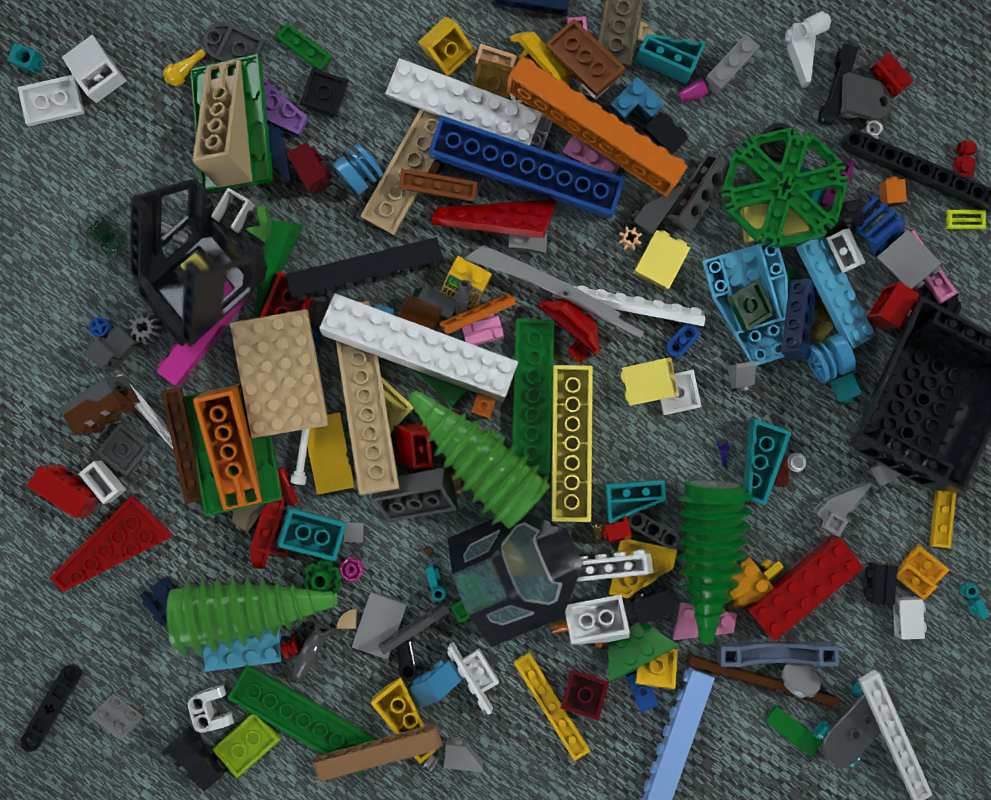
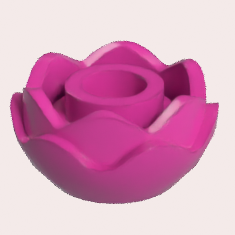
(345, 570)

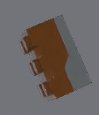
(99, 405)

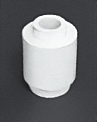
(815, 24)

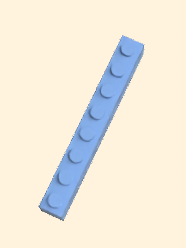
(678, 735)

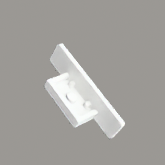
(477, 673)

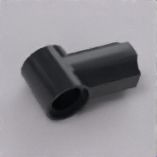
(406, 657)

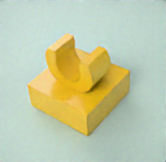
(771, 570)

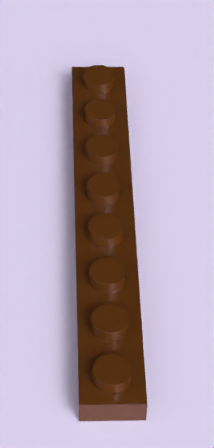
(754, 678)

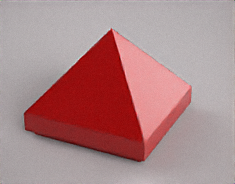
(577, 352)

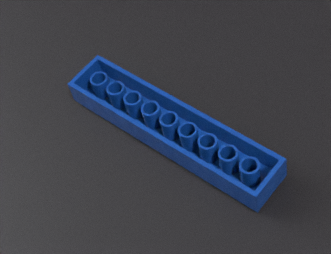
(526, 167)

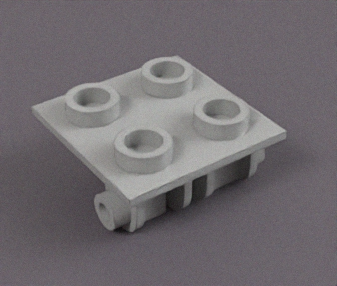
(116, 717)

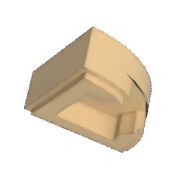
(642, 31)
(348, 620)

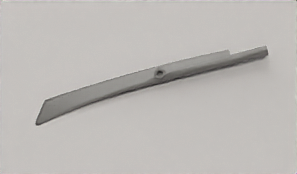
(512, 266)

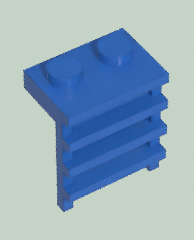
(885, 231)

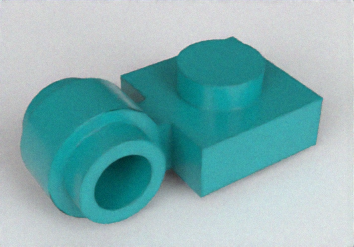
(433, 575)
(976, 604)

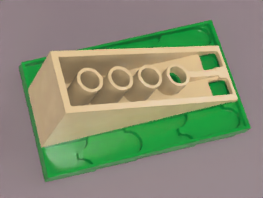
(231, 124)

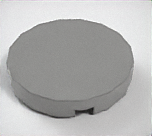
(801, 680)

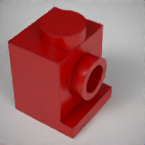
(617, 531)

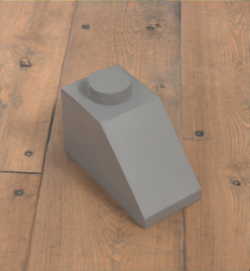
(527, 244)
(742, 375)
(461, 756)

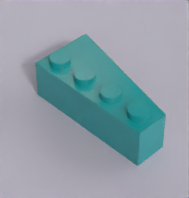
(763, 458)

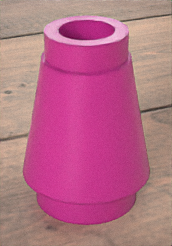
(693, 91)

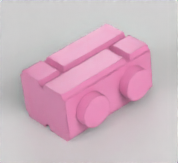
(483, 331)

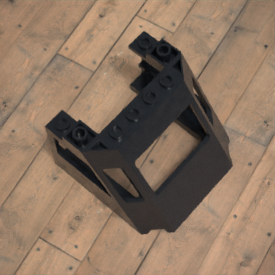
(198, 305)

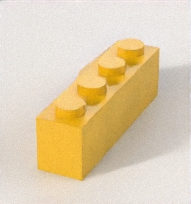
(398, 710)

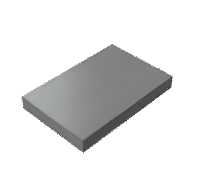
(378, 622)

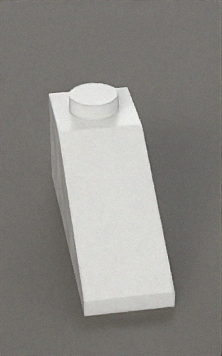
(801, 53)

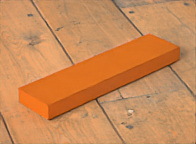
(477, 313)

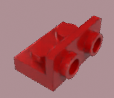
(891, 74)

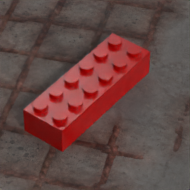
(805, 587)

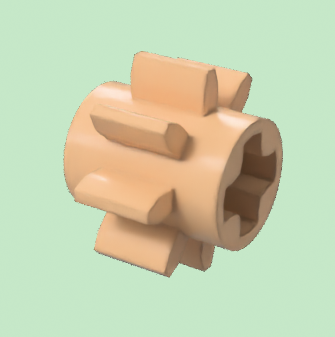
(627, 243)

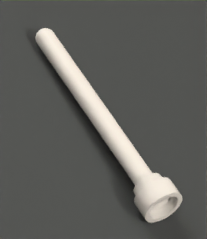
(298, 476)

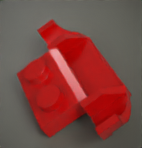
(267, 534)

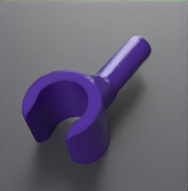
(723, 449)

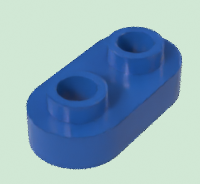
(682, 341)

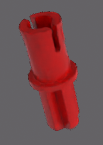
(287, 487)

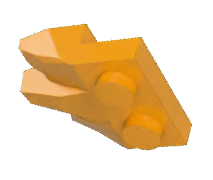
(752, 585)

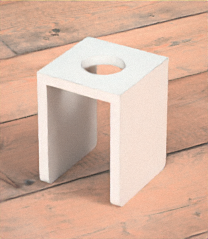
(224, 204)

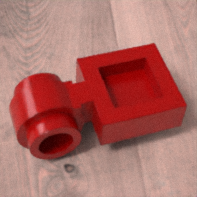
(964, 165)

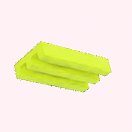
(949, 219)

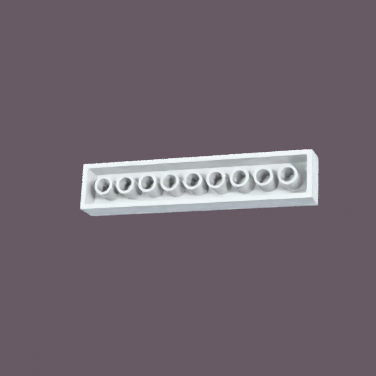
(418, 347)

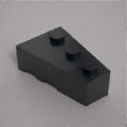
(196, 758)

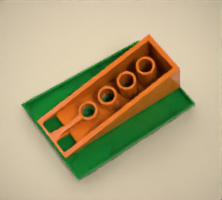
(230, 464)

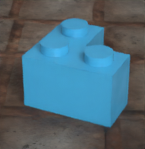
(637, 98)
(435, 684)

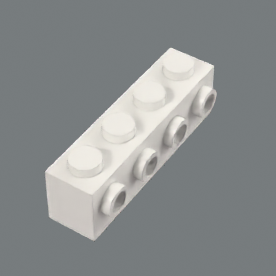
(617, 566)

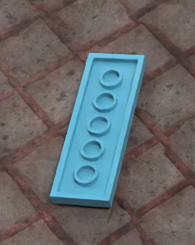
(836, 292)

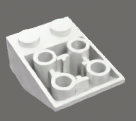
(93, 69)

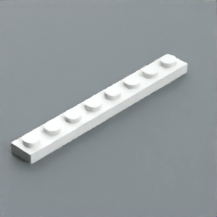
(646, 307)
(895, 736)

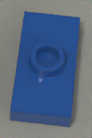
(643, 694)

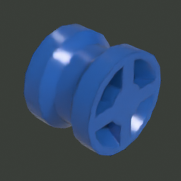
(97, 324)

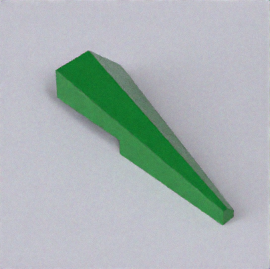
(279, 244)

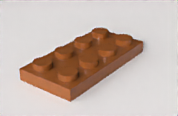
(585, 57)

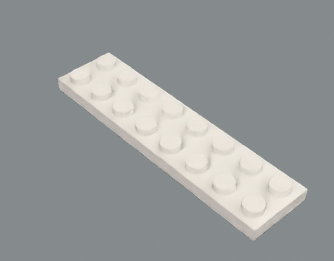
(462, 102)

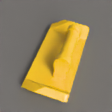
(546, 60)

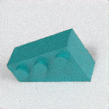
(670, 56)
(630, 497)

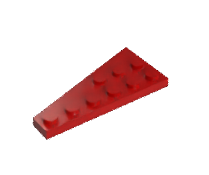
(513, 218)
(117, 540)

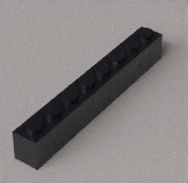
(364, 268)

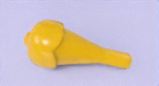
(176, 73)

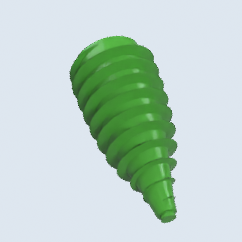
(482, 462)
(236, 612)

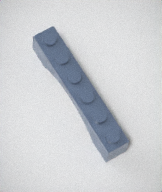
(748, 653)

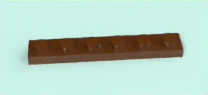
(182, 443)

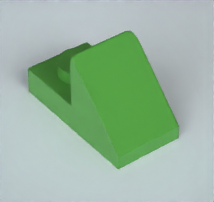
(262, 219)

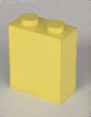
(662, 259)
(649, 381)

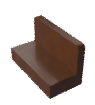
(420, 312)

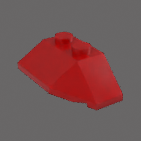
(574, 322)

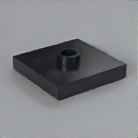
(324, 92)

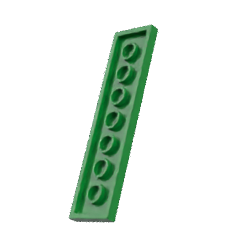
(533, 391)
(295, 713)

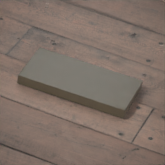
(620, 28)

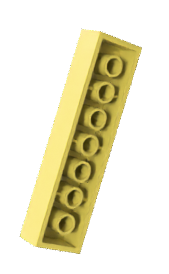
(571, 443)

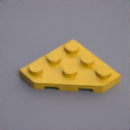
(662, 561)

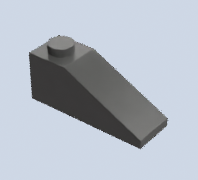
(653, 213)

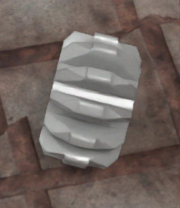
(150, 322)

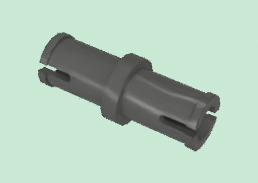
(462, 297)

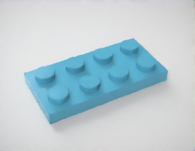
(239, 656)

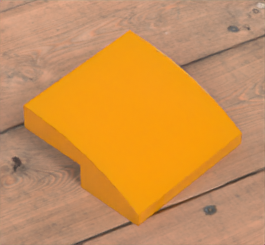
(921, 571)

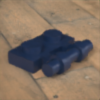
(161, 592)

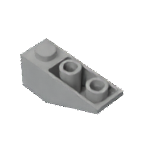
(842, 501)

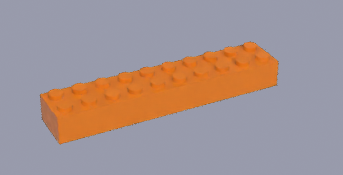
(595, 126)

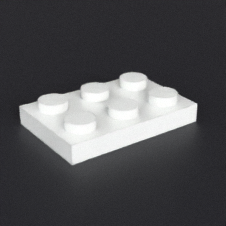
(50, 100)

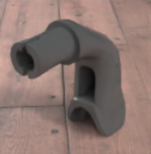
(309, 652)

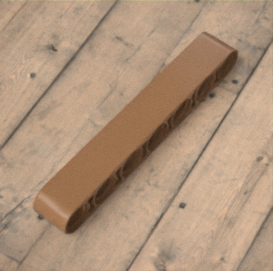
(377, 752)

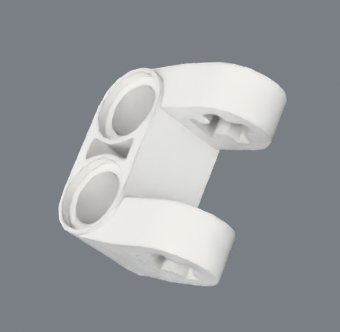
(207, 712)

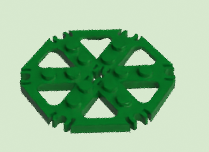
(798, 198)

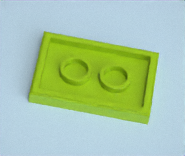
(246, 744)

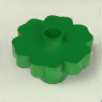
(327, 571)

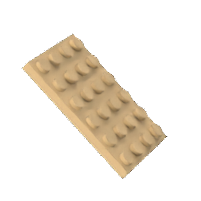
(279, 373)

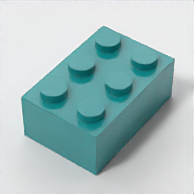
(311, 533)

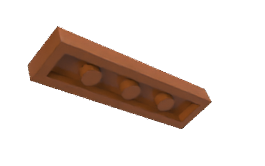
(437, 185)

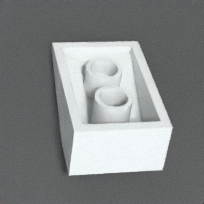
(597, 621)

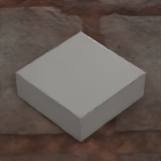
(834, 523)
(354, 532)

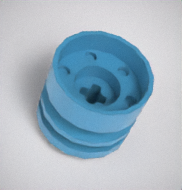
(358, 169)
(831, 358)

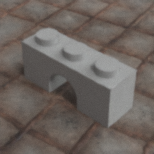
(731, 64)

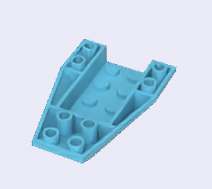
(735, 270)

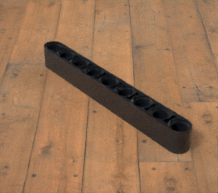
(914, 163)

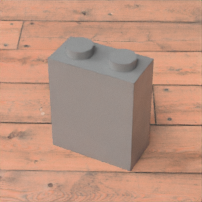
(909, 261)

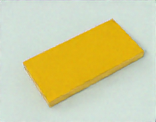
(328, 456)

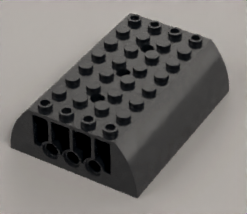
(954, 421)

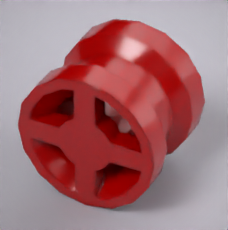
(290, 648)

